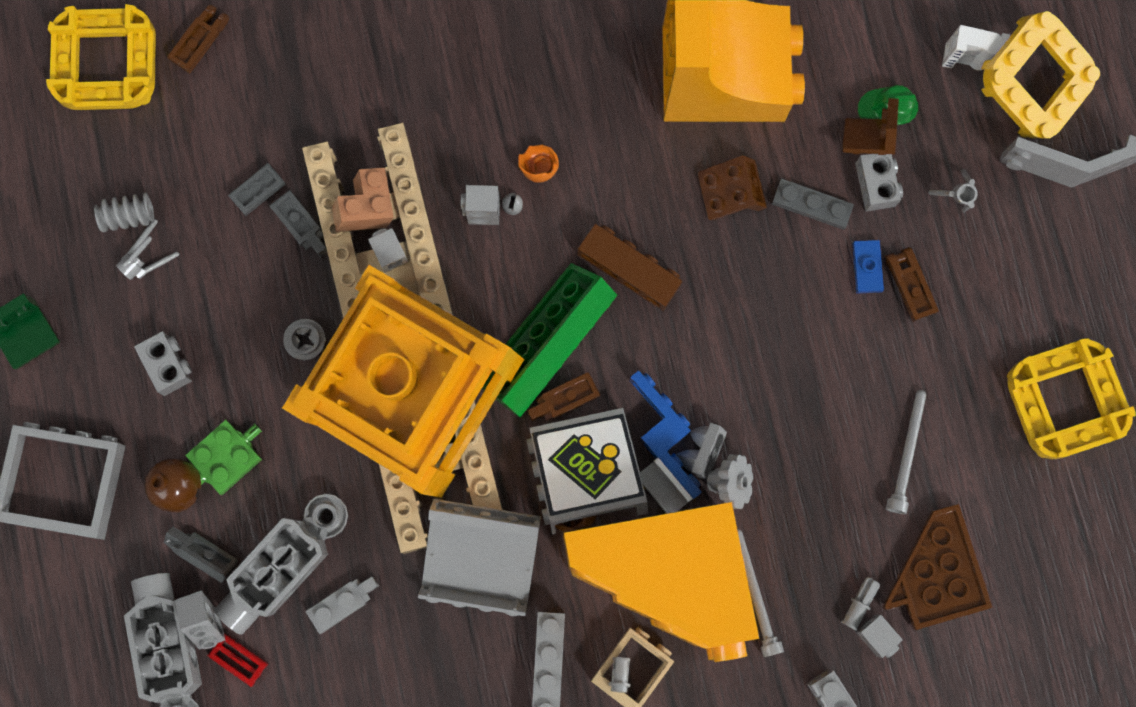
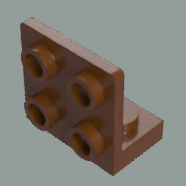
(872, 135)
(731, 187)

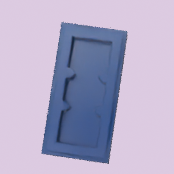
(868, 266)

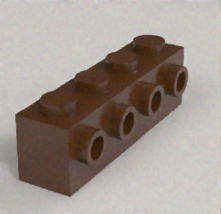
(629, 267)

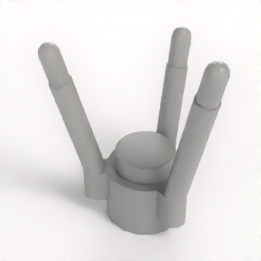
(962, 193)
(132, 265)

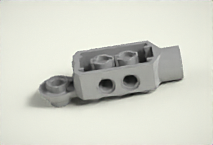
(280, 564)
(160, 651)

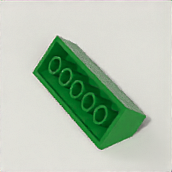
(553, 334)

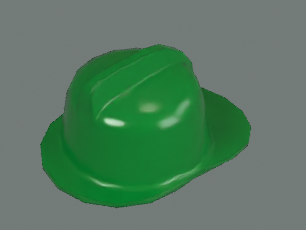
(872, 102)

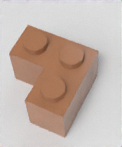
(368, 207)

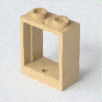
(659, 651)

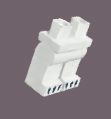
(972, 47)

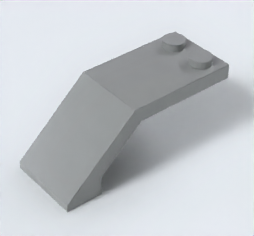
(1062, 167)

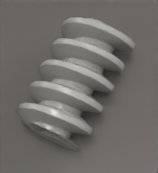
(124, 214)

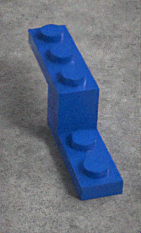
(666, 432)

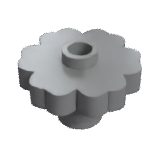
(732, 481)

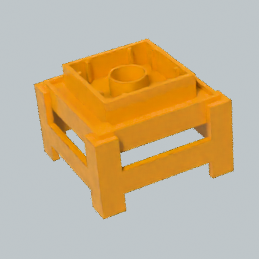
(403, 382)

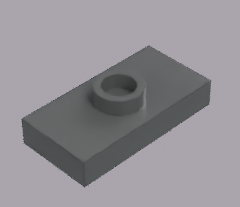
(256, 189)

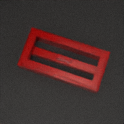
(256, 672)

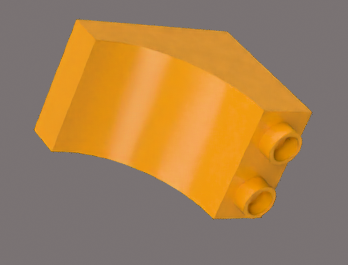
(729, 61)

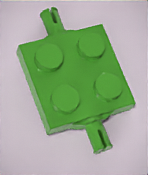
(225, 456)

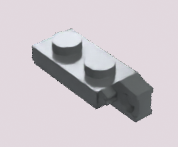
(299, 223)
(201, 553)

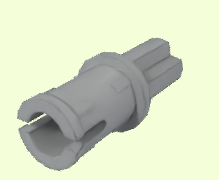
(861, 603)

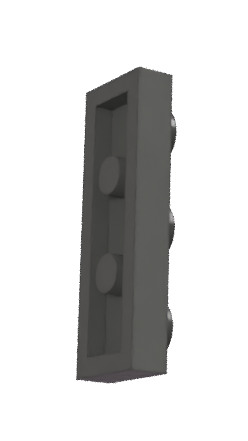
(812, 204)

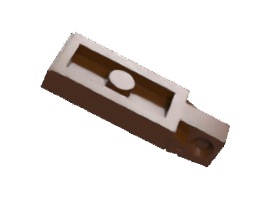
(565, 398)

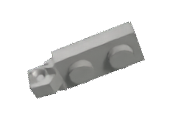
(341, 604)

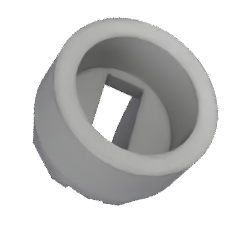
(518, 204)

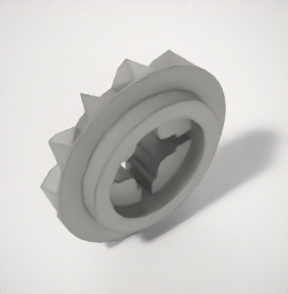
(303, 327)

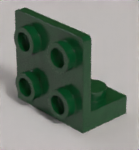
(24, 331)

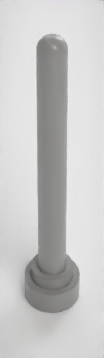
(898, 501)
(770, 643)

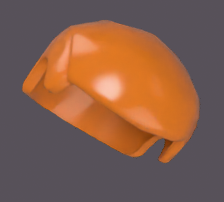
(538, 163)

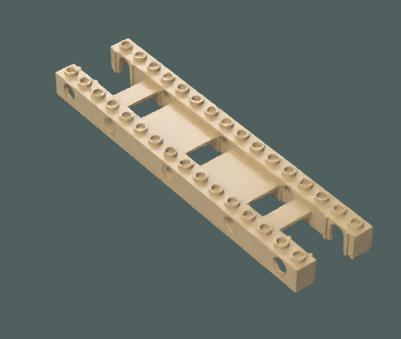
(420, 275)

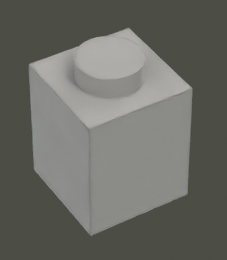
(387, 249)
(879, 636)

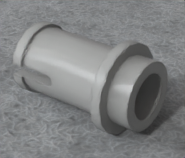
(620, 675)

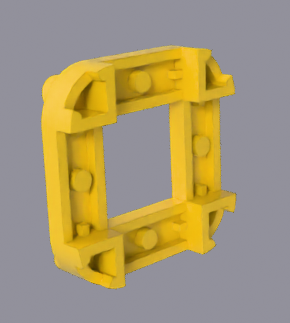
(64, 58)
(1014, 99)
(1105, 387)

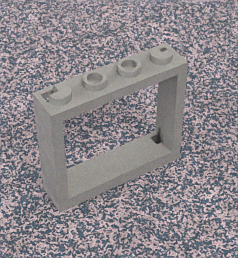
(107, 487)

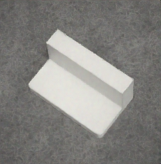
(664, 487)

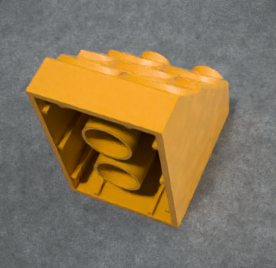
(677, 572)

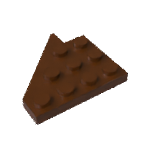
(940, 573)

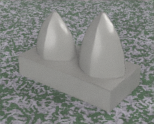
(702, 461)

